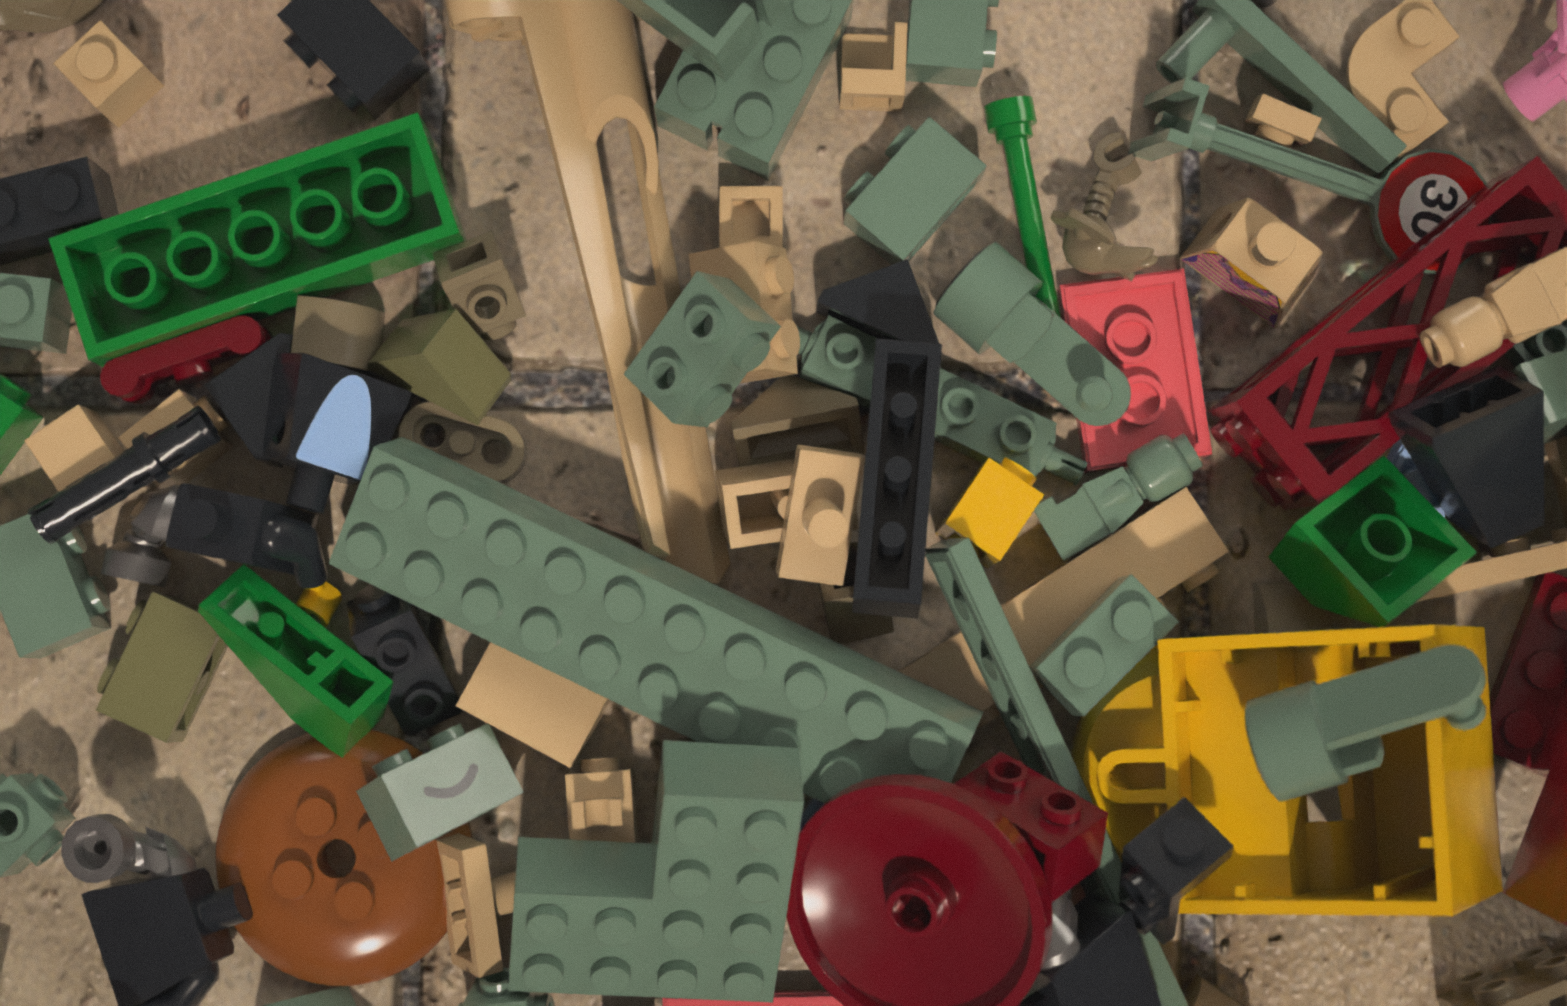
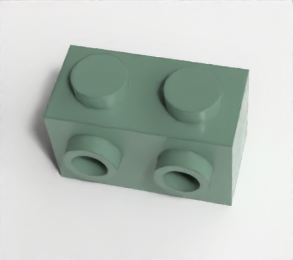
(702, 350)

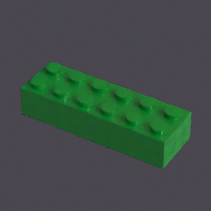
(260, 240)

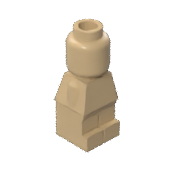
(1510, 309)

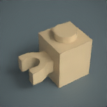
(602, 802)

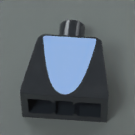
(326, 424)

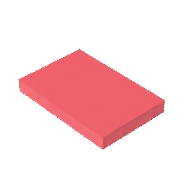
(1151, 339)

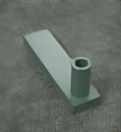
(1288, 70)

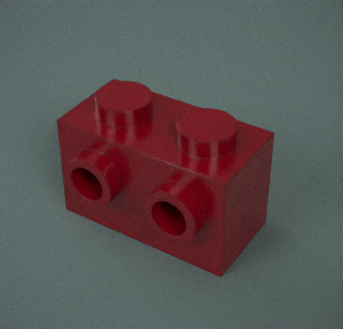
(1054, 821)

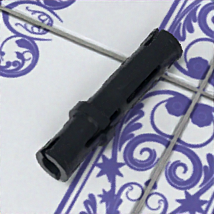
(147, 460)

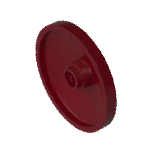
(918, 898)

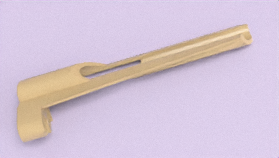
(584, 77)

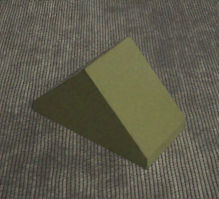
(443, 363)

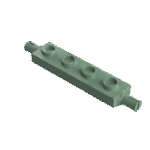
(967, 414)

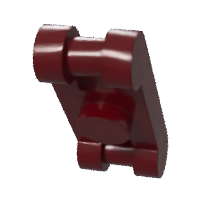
(182, 358)

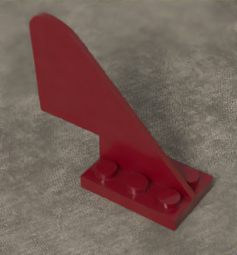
(1531, 733)

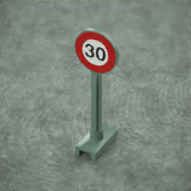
(1402, 203)

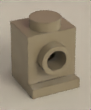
(480, 285)

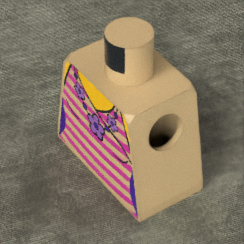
(1254, 258)

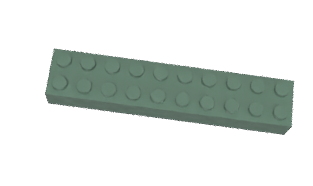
(638, 626)

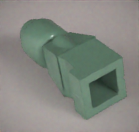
(1109, 500)

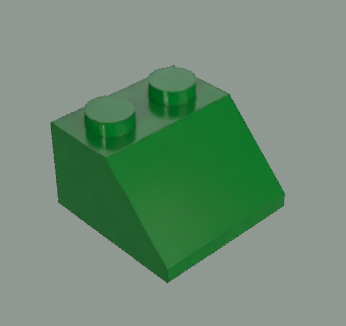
(1371, 548)

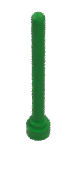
(1012, 124)

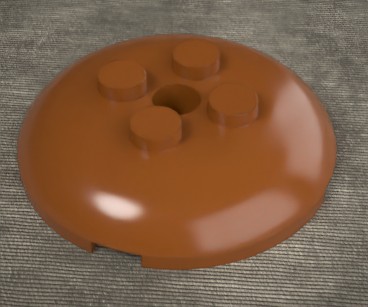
(304, 913)

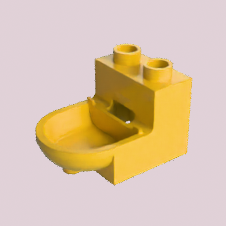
(1410, 833)

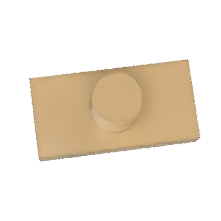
(819, 515)
(474, 904)

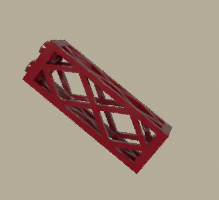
(1528, 221)

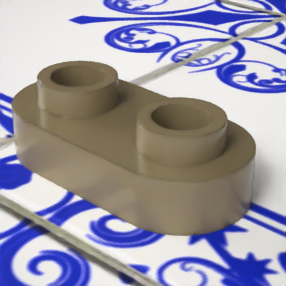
(467, 441)

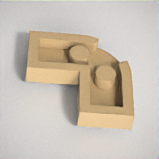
(1383, 68)

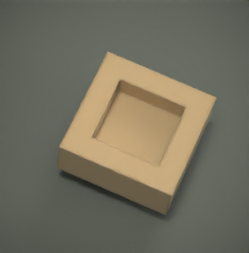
(1281, 122)
(750, 215)

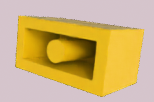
(993, 509)

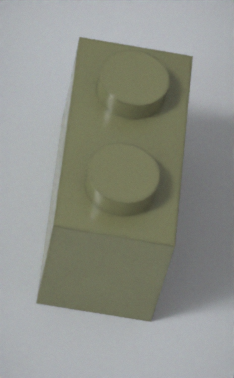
(162, 668)

